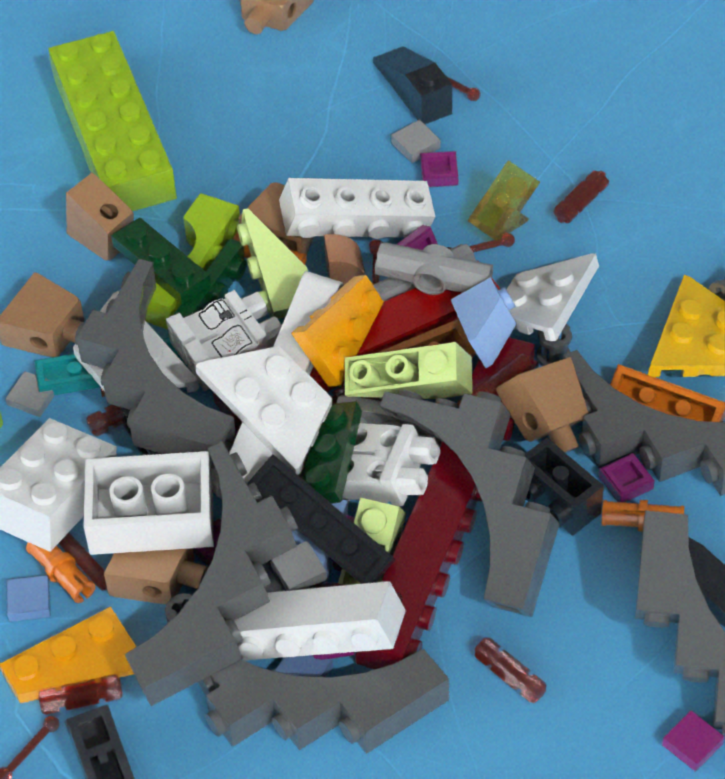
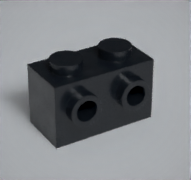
(563, 487)

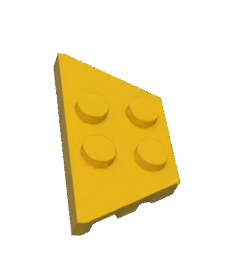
(692, 334)

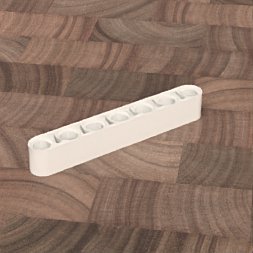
(312, 294)

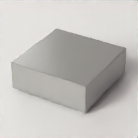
(415, 140)
(27, 397)
(299, 568)

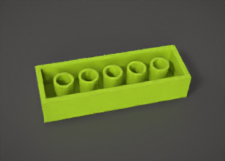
(112, 120)

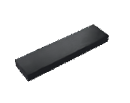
(323, 522)

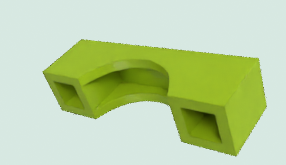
(207, 229)

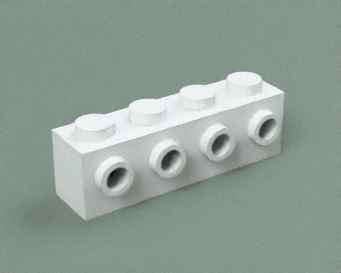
(355, 207)
(322, 622)

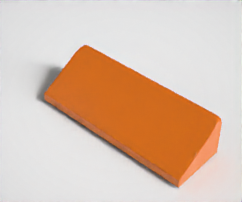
(667, 396)

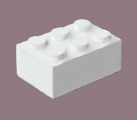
(46, 483)
(148, 503)

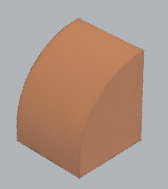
(342, 258)

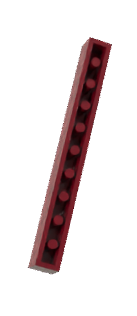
(436, 531)

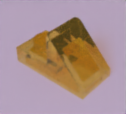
(503, 202)

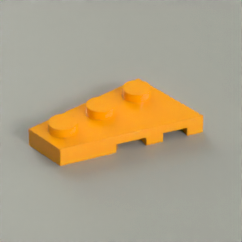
(339, 328)
(74, 655)

